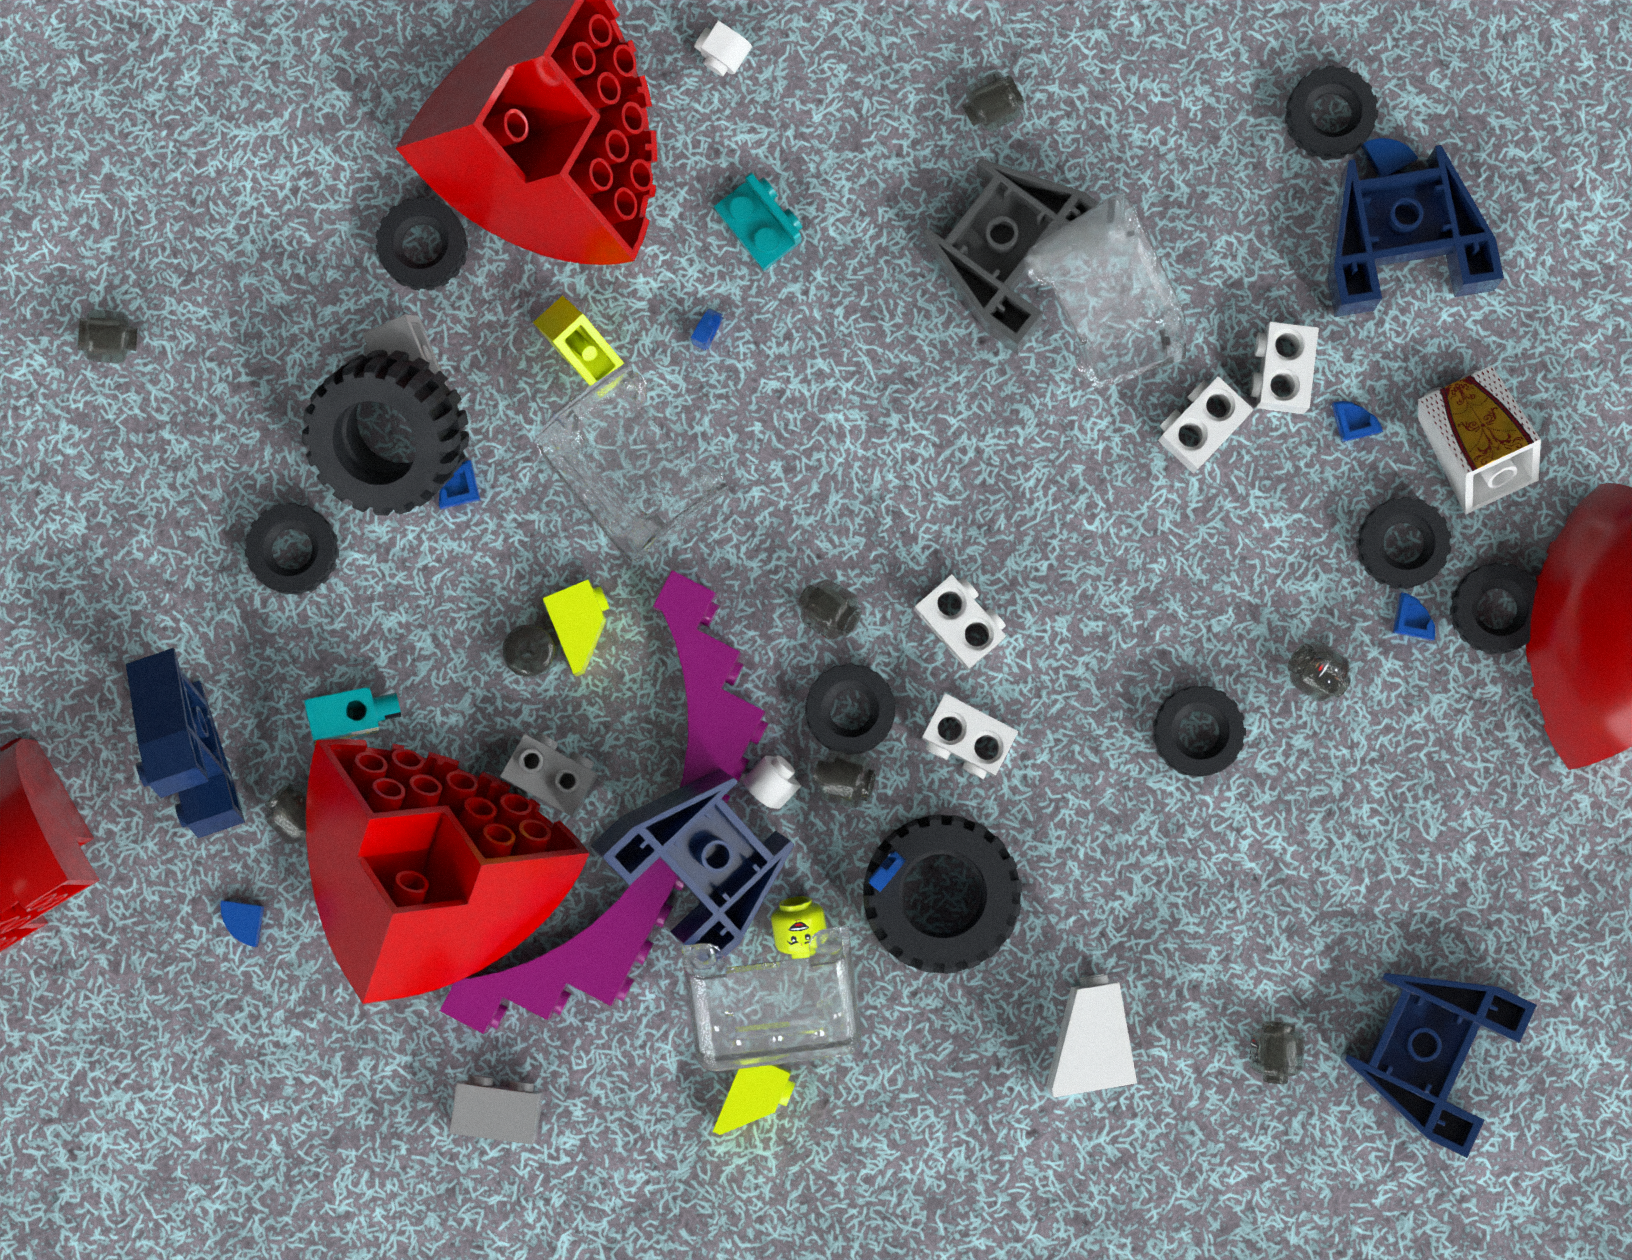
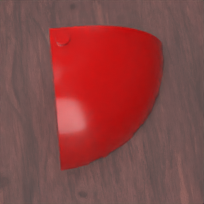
(545, 135)
(1585, 630)
(37, 841)
(426, 866)

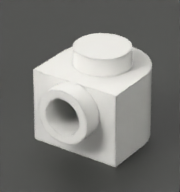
(722, 49)
(772, 781)

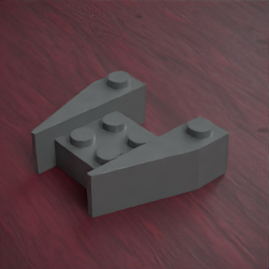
(993, 238)

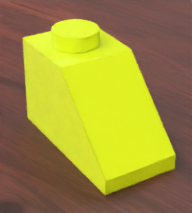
(577, 341)
(578, 621)
(754, 1096)

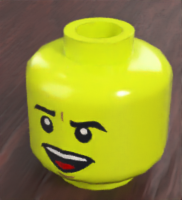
(795, 925)

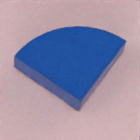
(1388, 155)
(704, 335)
(1354, 421)
(460, 488)
(1413, 619)
(886, 870)
(243, 921)

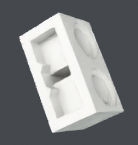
(1295, 370)
(1210, 429)
(952, 628)
(973, 726)

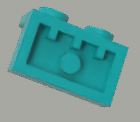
(759, 221)

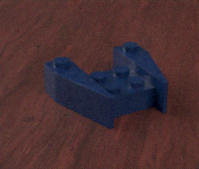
(1405, 221)
(181, 745)
(706, 851)
(1426, 1047)

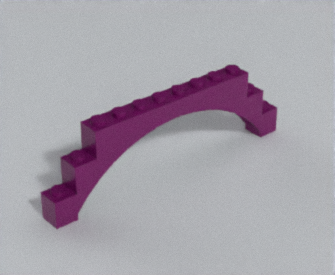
(607, 950)

